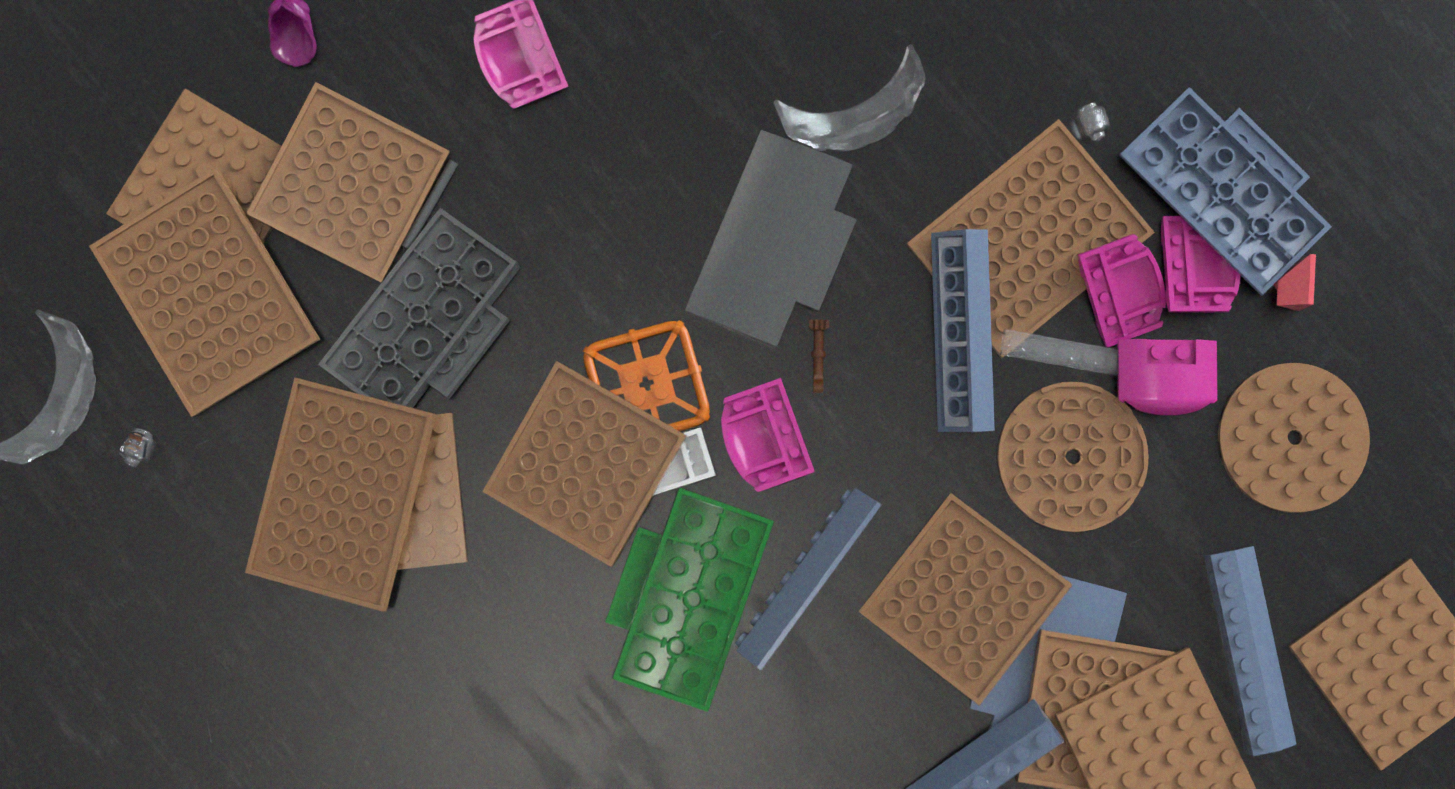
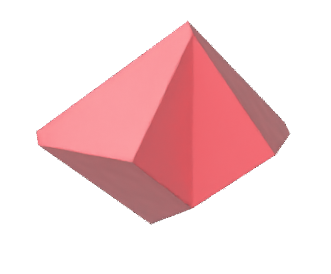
(1296, 286)

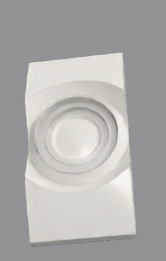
(689, 465)

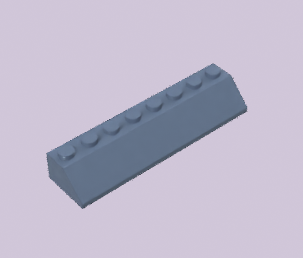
(962, 331)
(808, 577)
(1250, 651)
(997, 753)

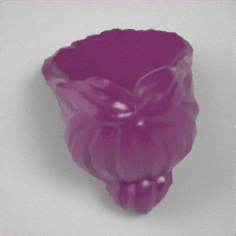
(291, 32)

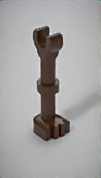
(818, 354)

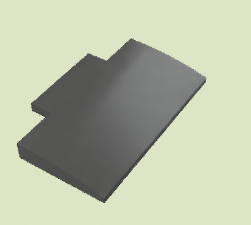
(775, 241)
(426, 317)

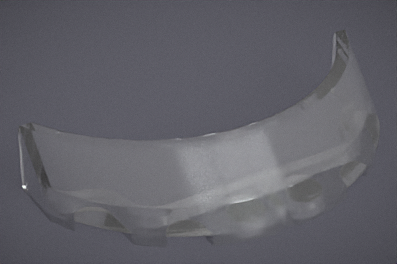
(862, 123)
(69, 396)

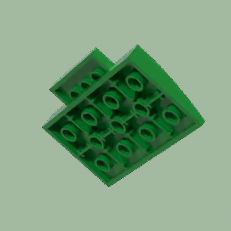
(686, 597)

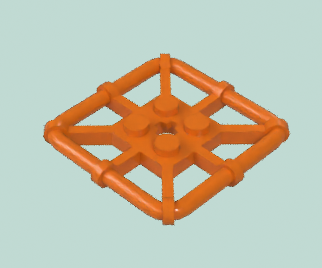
(654, 369)

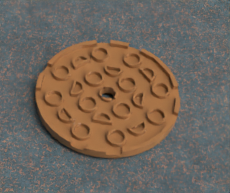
(1330, 430)
(1109, 463)

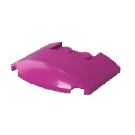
(517, 53)
(1194, 272)
(1123, 289)
(1167, 375)
(764, 436)

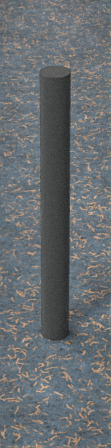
(429, 204)

